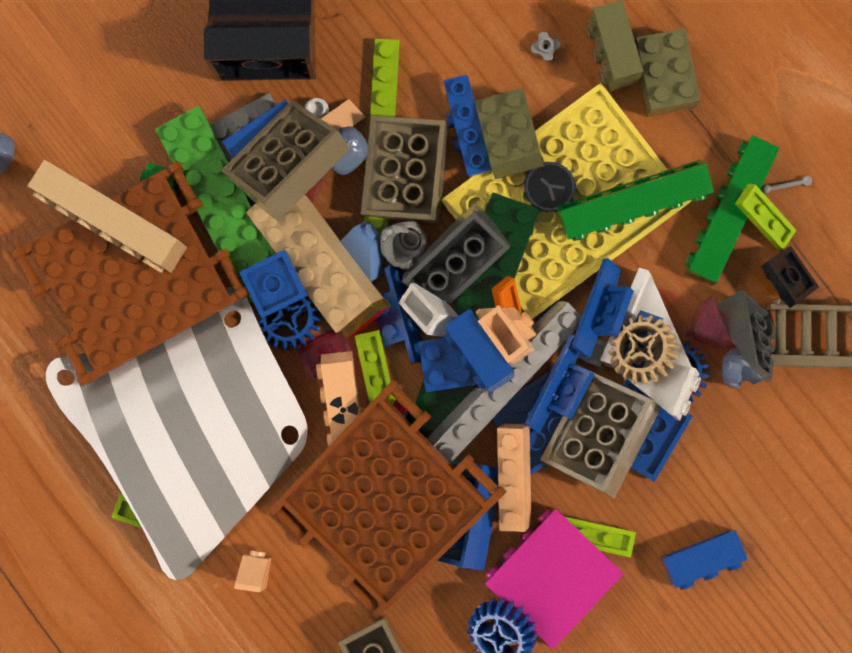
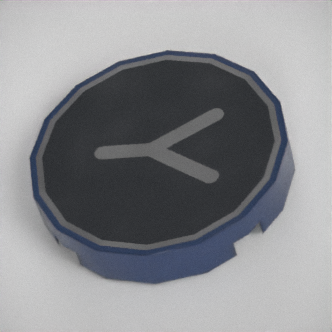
(549, 186)

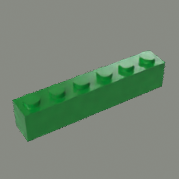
(634, 200)
(727, 219)

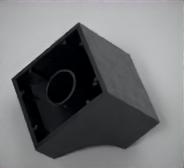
(260, 40)

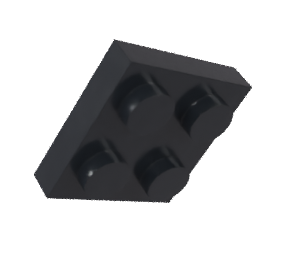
(789, 277)

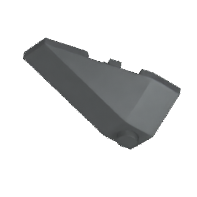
(750, 330)

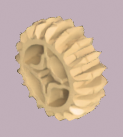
(636, 356)

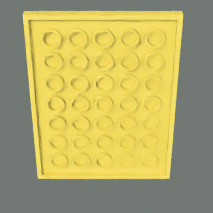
(601, 153)

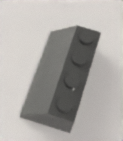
(458, 256)

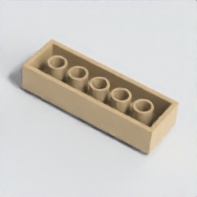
(103, 214)
(321, 261)

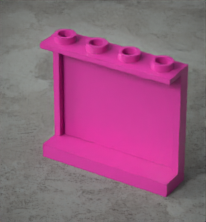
(553, 576)

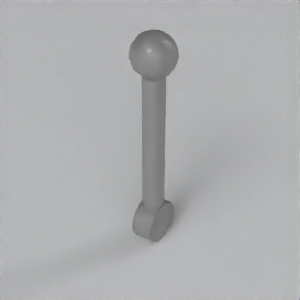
(806, 181)

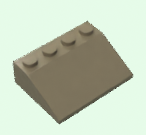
(286, 159)
(405, 169)
(602, 435)

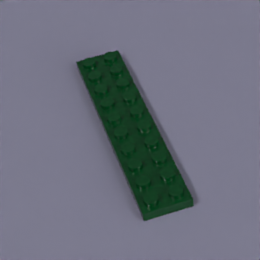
(516, 224)

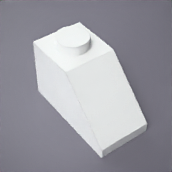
(427, 310)

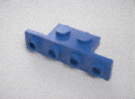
(466, 125)
(603, 310)
(395, 322)
(562, 389)

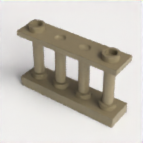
(806, 357)

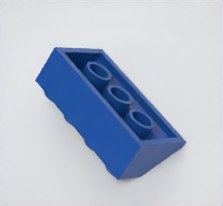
(472, 547)

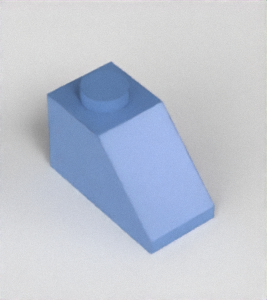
(365, 249)

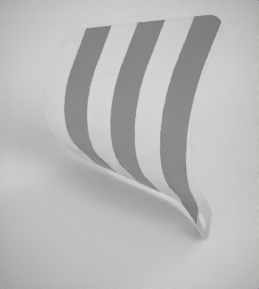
(189, 432)

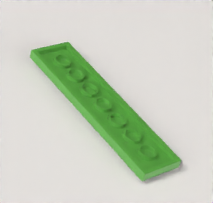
(225, 205)

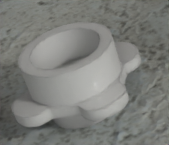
(546, 54)

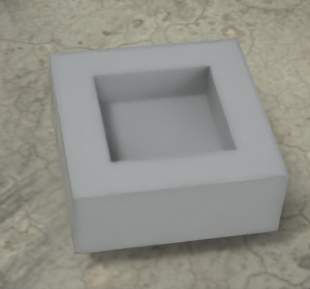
(596, 354)

